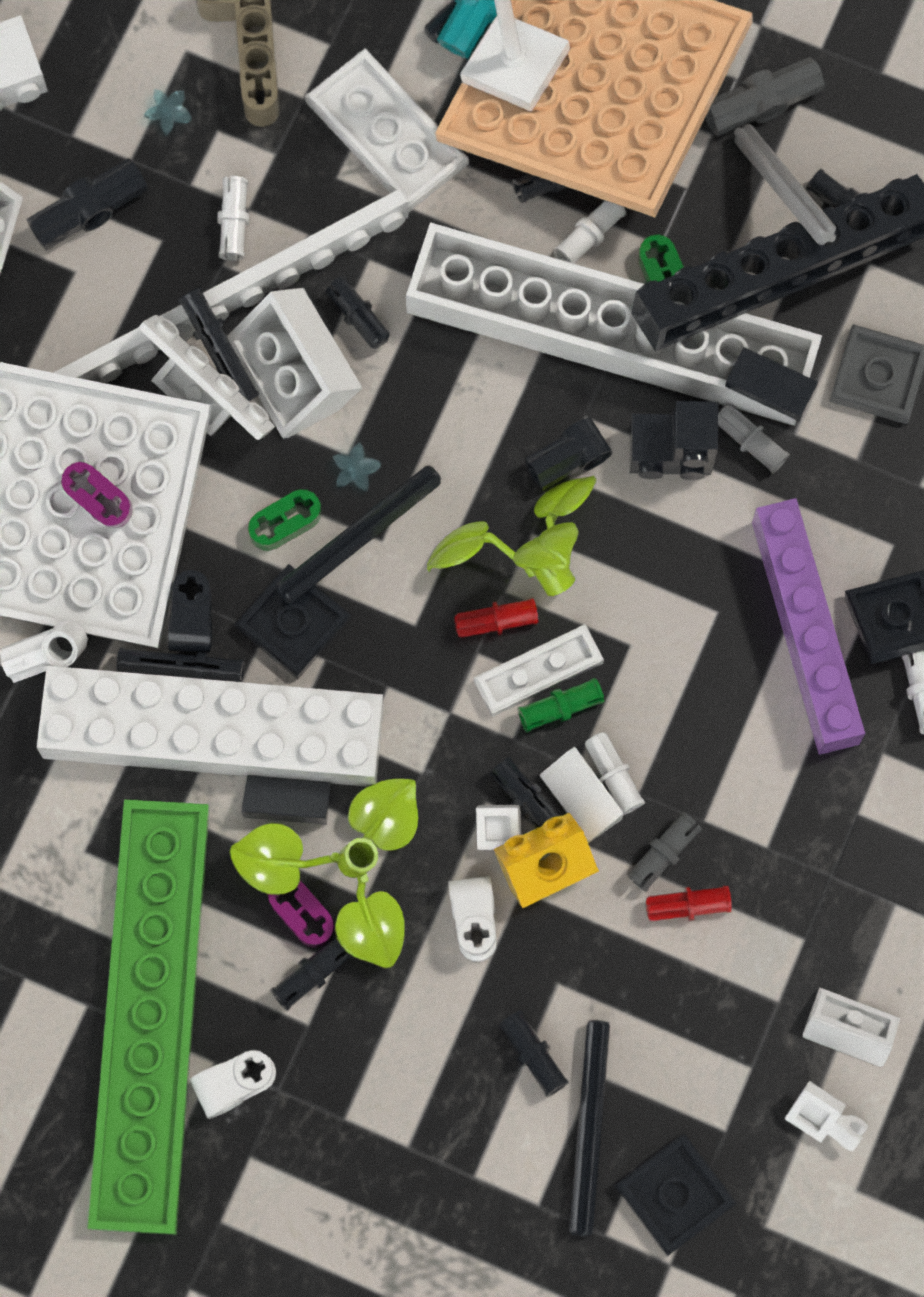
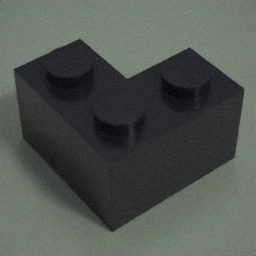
(676, 442)

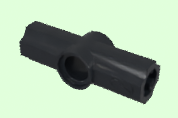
(87, 204)

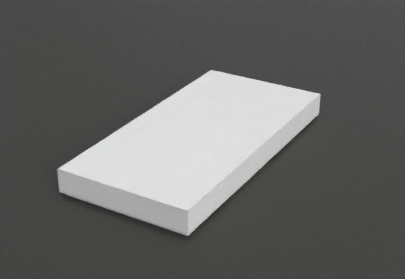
(385, 129)

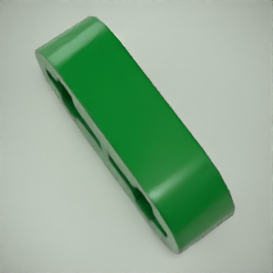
(650, 267)
(290, 527)

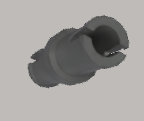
(664, 851)

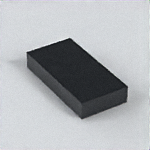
(771, 384)

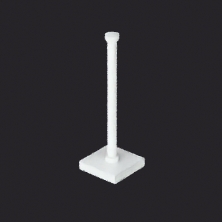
(514, 59)

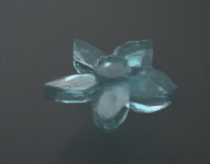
(168, 110)
(355, 468)

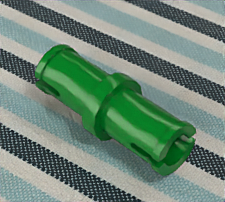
(560, 705)

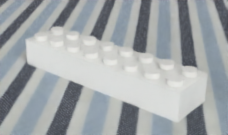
(210, 726)

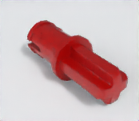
(496, 618)
(688, 904)

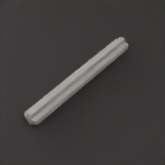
(785, 184)

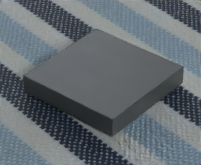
(879, 374)

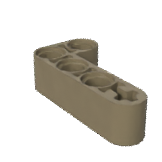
(251, 49)

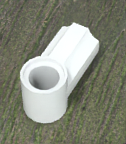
(37, 652)

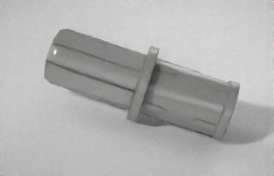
(752, 438)

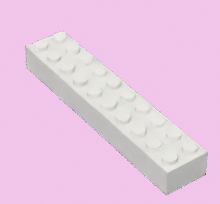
(587, 318)

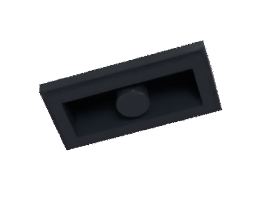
(286, 799)

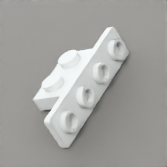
(192, 378)

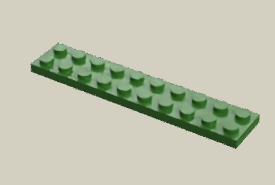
(149, 1018)

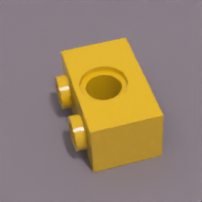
(568, 859)

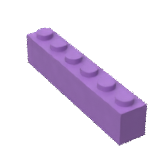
(807, 626)

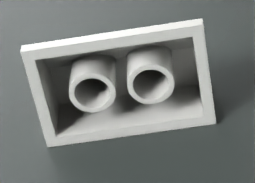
(19, 68)
(293, 361)

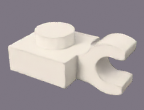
(821, 1114)

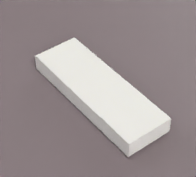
(538, 670)

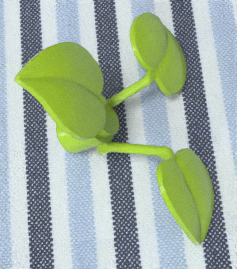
(542, 557)
(388, 819)

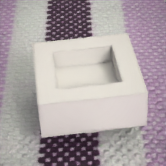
(496, 825)

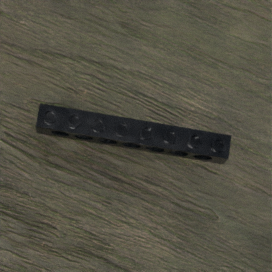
(776, 277)

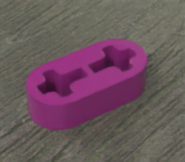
(90, 502)
(296, 923)

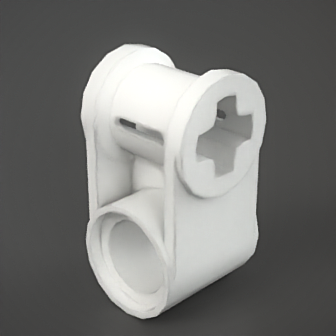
(473, 911)
(225, 1084)

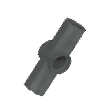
(765, 96)

